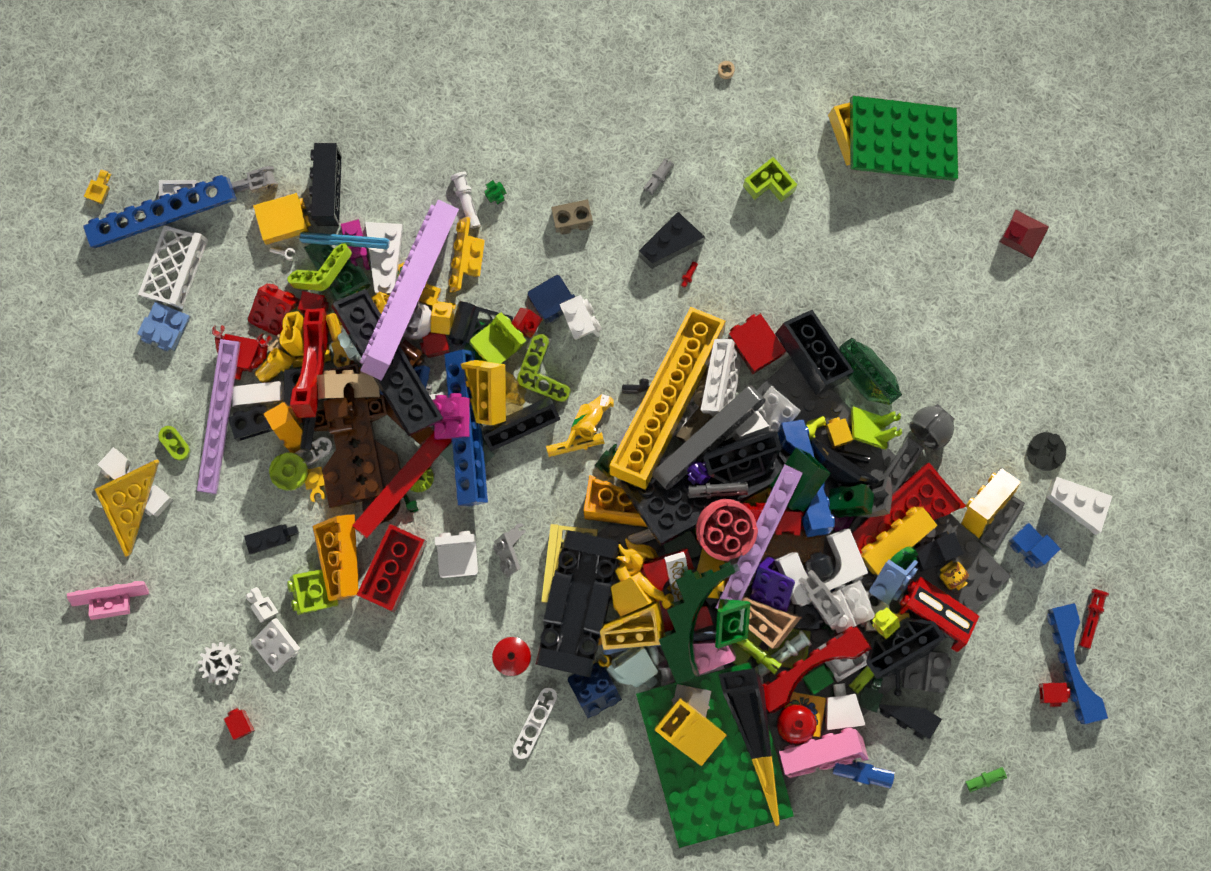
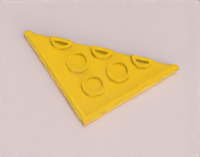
(125, 502)

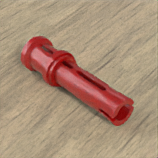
(1085, 641)

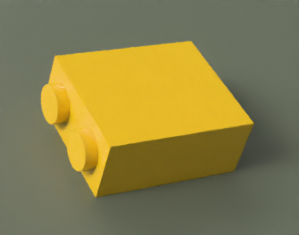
(282, 218)

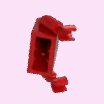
(251, 351)

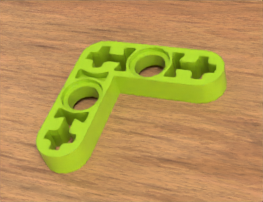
(327, 273)
(533, 372)

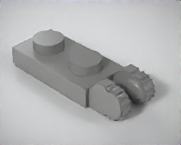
(822, 599)

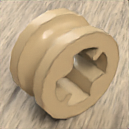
(724, 64)

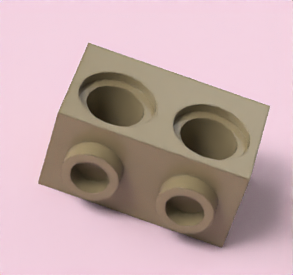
(571, 211)

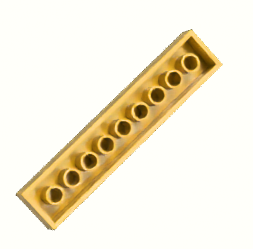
(667, 398)

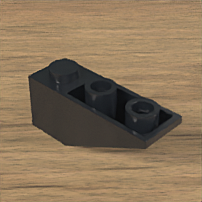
(917, 719)

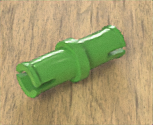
(986, 779)

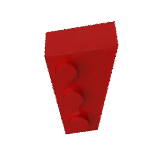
(789, 521)

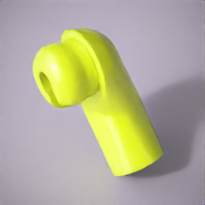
(814, 424)

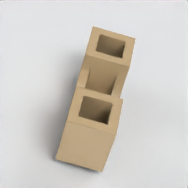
(332, 384)

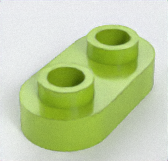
(174, 443)

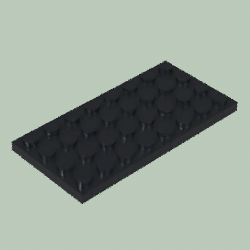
(671, 511)

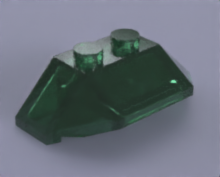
(870, 374)

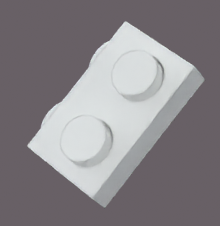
(579, 317)
(457, 554)

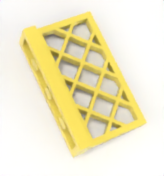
(553, 553)

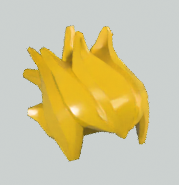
(635, 556)

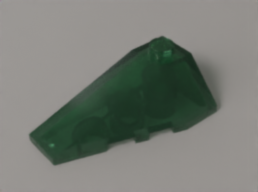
(349, 279)

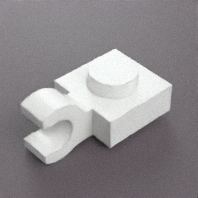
(261, 606)

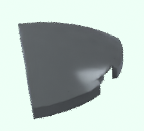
(882, 497)

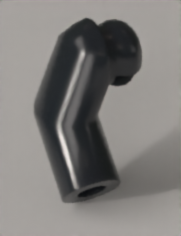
(635, 389)

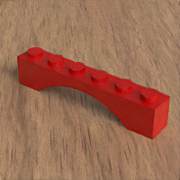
(305, 393)
(848, 646)

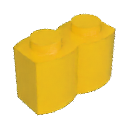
(293, 334)

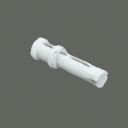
(463, 192)

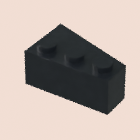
(670, 241)

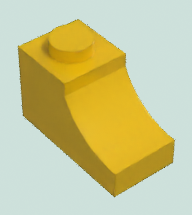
(442, 317)

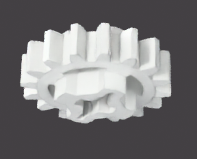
(223, 657)

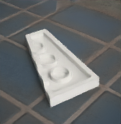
(385, 261)

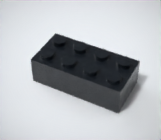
(325, 184)
(814, 352)

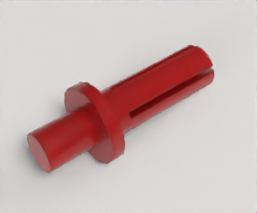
(687, 278)

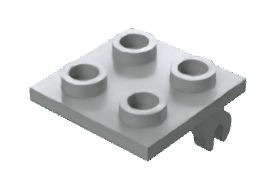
(504, 548)

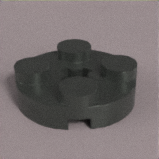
(1040, 460)

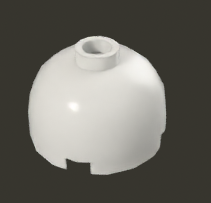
(419, 323)

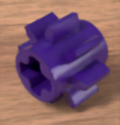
(698, 473)

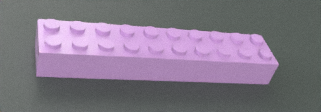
(407, 289)

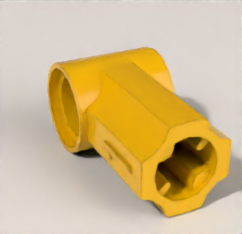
(276, 362)

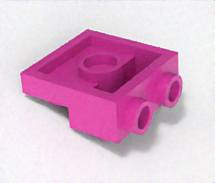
(455, 416)

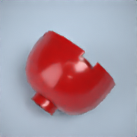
(796, 724)

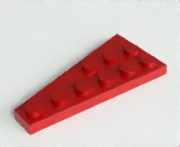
(923, 490)

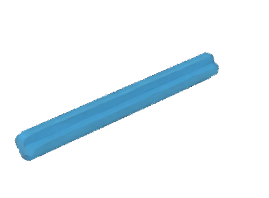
(352, 241)

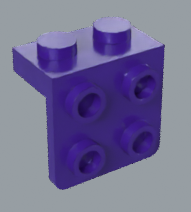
(772, 587)

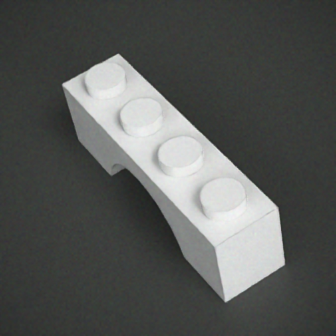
(117, 465)

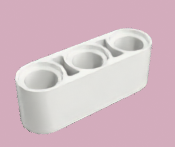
(258, 393)

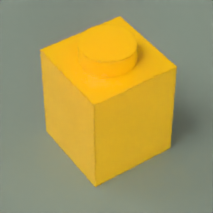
(838, 432)

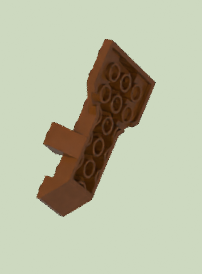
(380, 463)

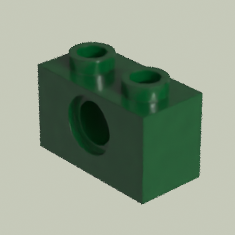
(851, 501)

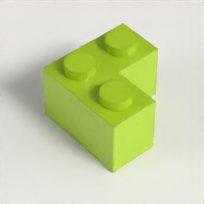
(770, 176)

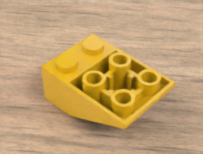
(690, 731)

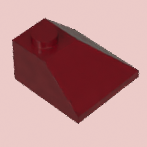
(1024, 234)

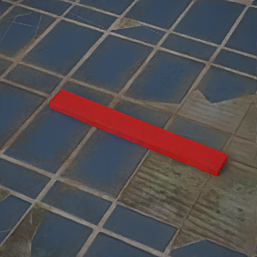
(400, 485)

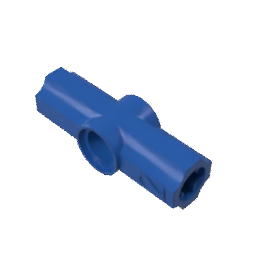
(865, 774)

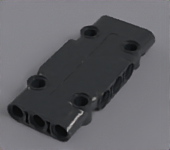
(578, 603)

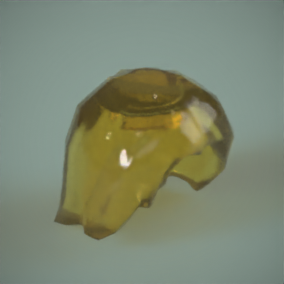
(514, 391)

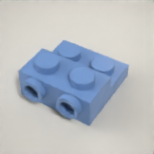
(163, 327)

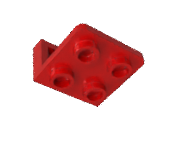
(271, 307)

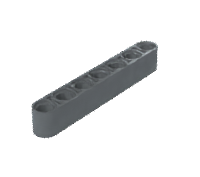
(709, 437)

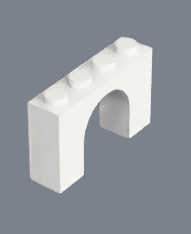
(848, 566)

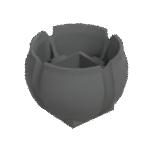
(933, 426)

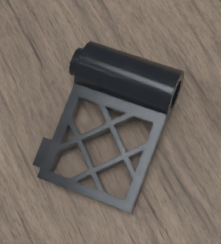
(465, 322)

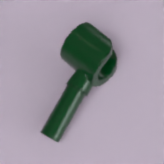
(411, 505)

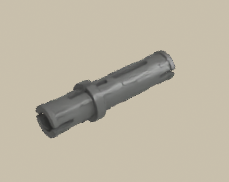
(717, 490)

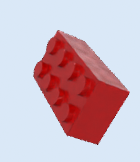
(392, 568)

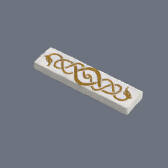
(675, 566)

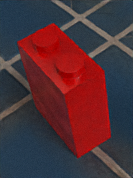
(756, 343)

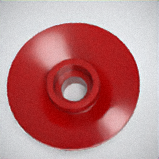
(518, 664)

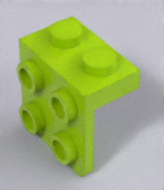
(498, 340)

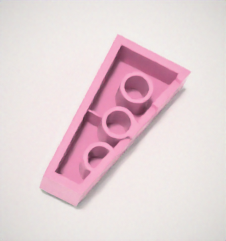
(823, 753)

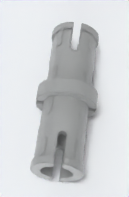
(658, 176)

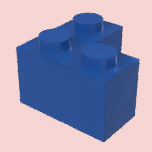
(1033, 546)

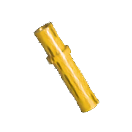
(597, 440)

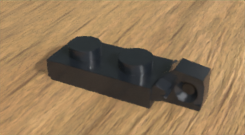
(269, 538)

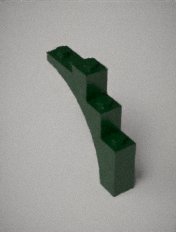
(679, 645)

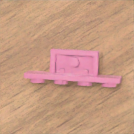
(109, 600)

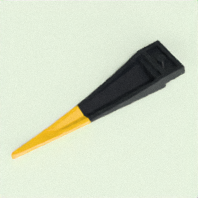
(748, 705)

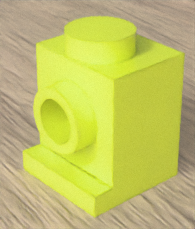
(883, 620)

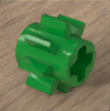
(495, 192)

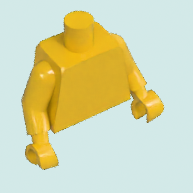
(635, 592)

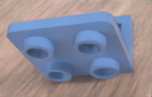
(892, 581)

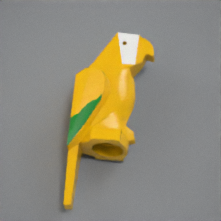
(588, 418)

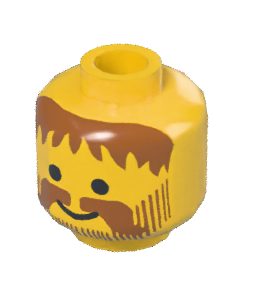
(954, 575)

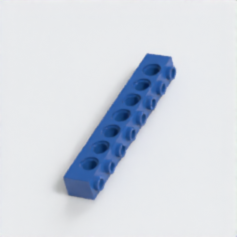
(224, 195)
(467, 451)

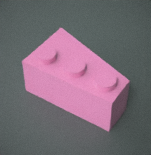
(709, 657)

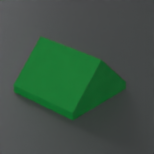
(732, 622)

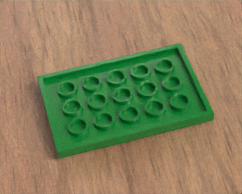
(903, 138)

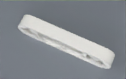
(537, 724)

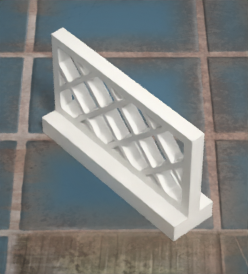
(185, 274)
(721, 376)

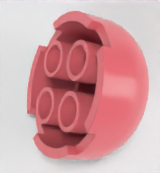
(727, 540)

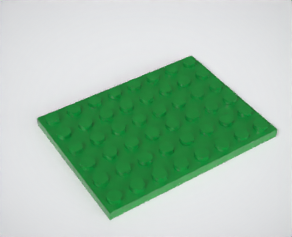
(725, 790)

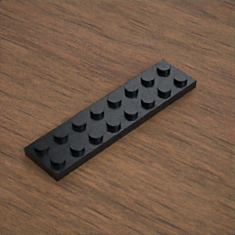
(400, 383)

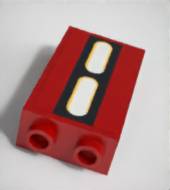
(942, 609)

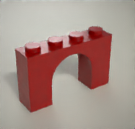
(657, 575)

